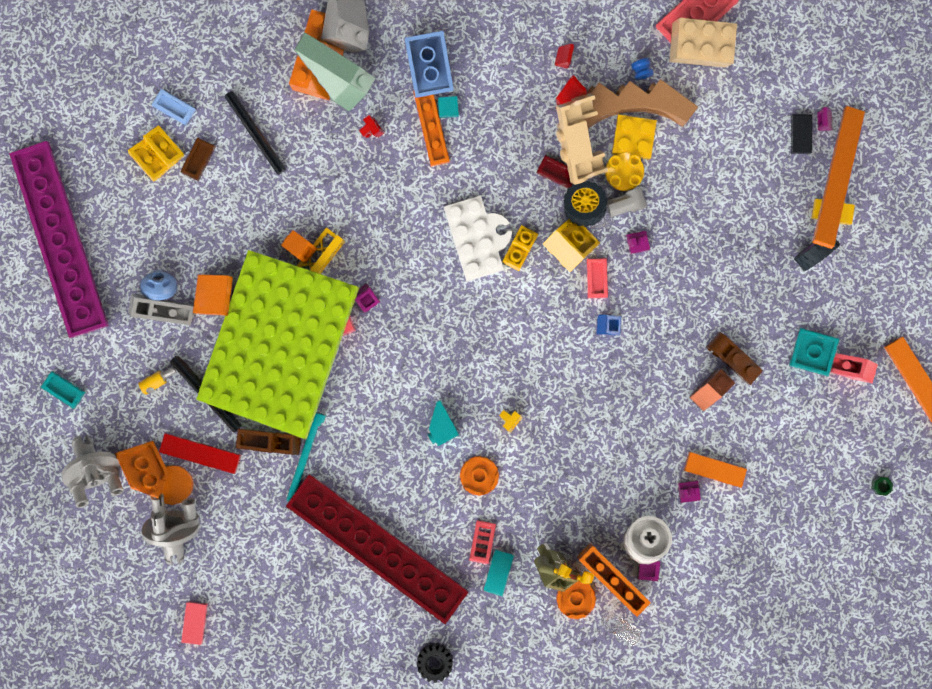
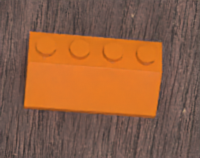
(302, 78)

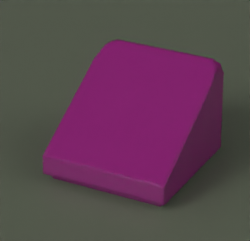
(824, 119)
(366, 298)

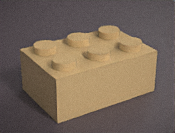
(703, 42)

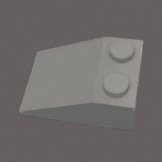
(346, 25)

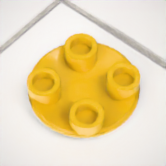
(624, 171)

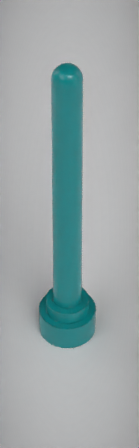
(318, 420)

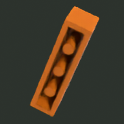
(613, 579)

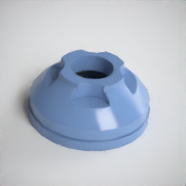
(158, 289)

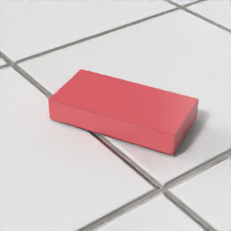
(597, 278)
(194, 623)

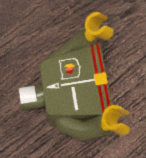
(556, 571)

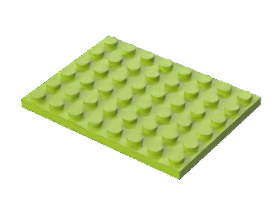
(277, 344)

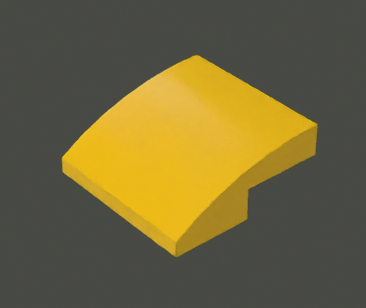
(156, 153)

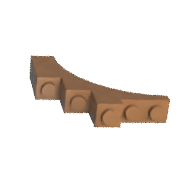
(660, 100)

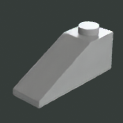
(160, 310)

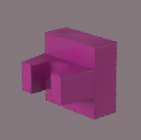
(638, 242)
(689, 491)

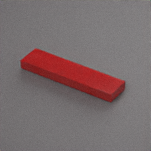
(200, 453)

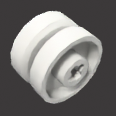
(658, 535)

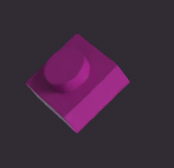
(649, 571)

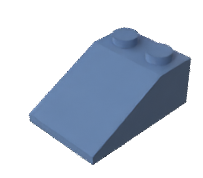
(429, 64)

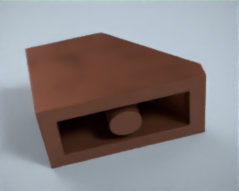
(712, 389)

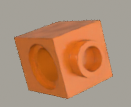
(299, 246)

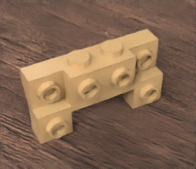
(575, 139)

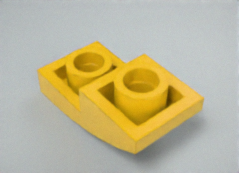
(520, 248)

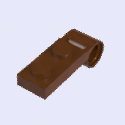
(734, 358)

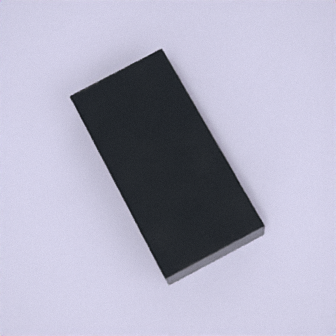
(801, 133)

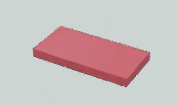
(695, 9)

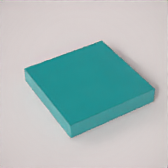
(814, 352)

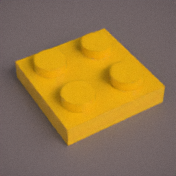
(634, 136)

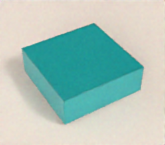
(448, 107)

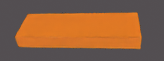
(715, 469)

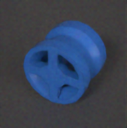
(642, 69)

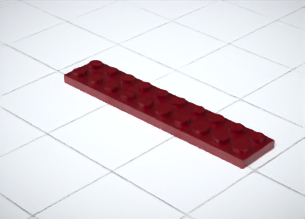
(377, 548)

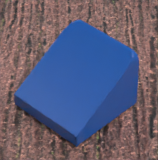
(609, 325)

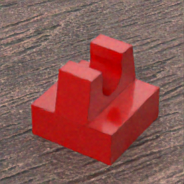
(371, 128)

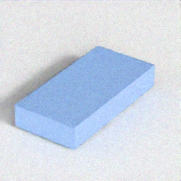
(173, 107)

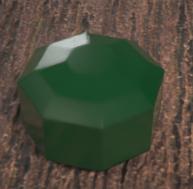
(882, 485)

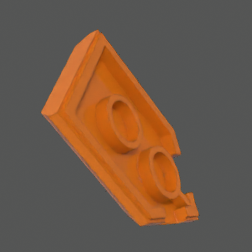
(144, 468)

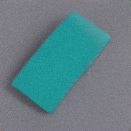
(498, 573)

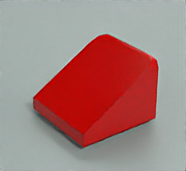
(564, 56)

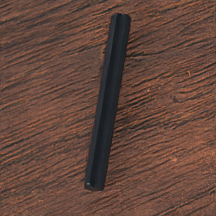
(255, 133)
(194, 381)

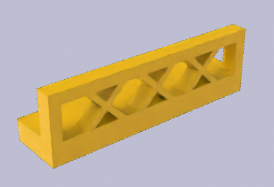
(327, 255)

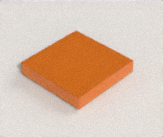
(212, 295)

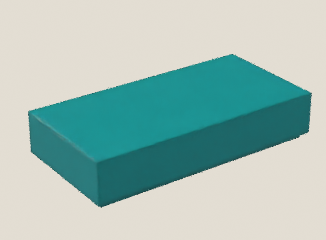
(63, 389)

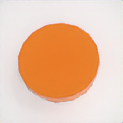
(477, 470)
(177, 486)
(576, 600)

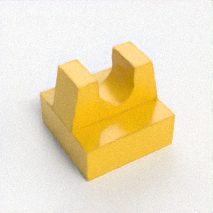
(511, 420)

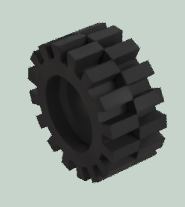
(429, 673)

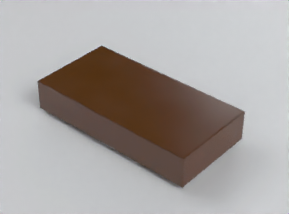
(198, 159)

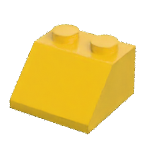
(571, 244)

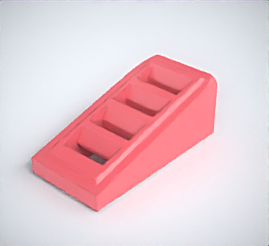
(484, 560)

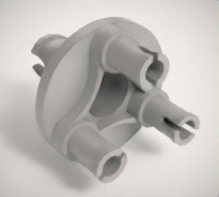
(90, 470)
(171, 527)

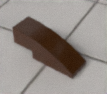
(268, 442)

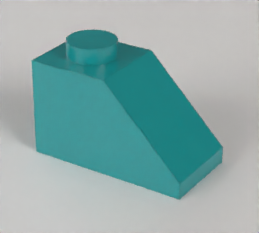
(441, 426)

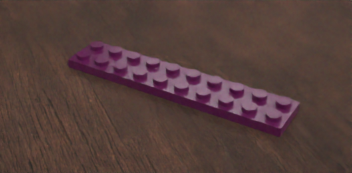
(59, 239)

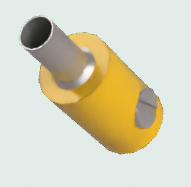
(155, 380)

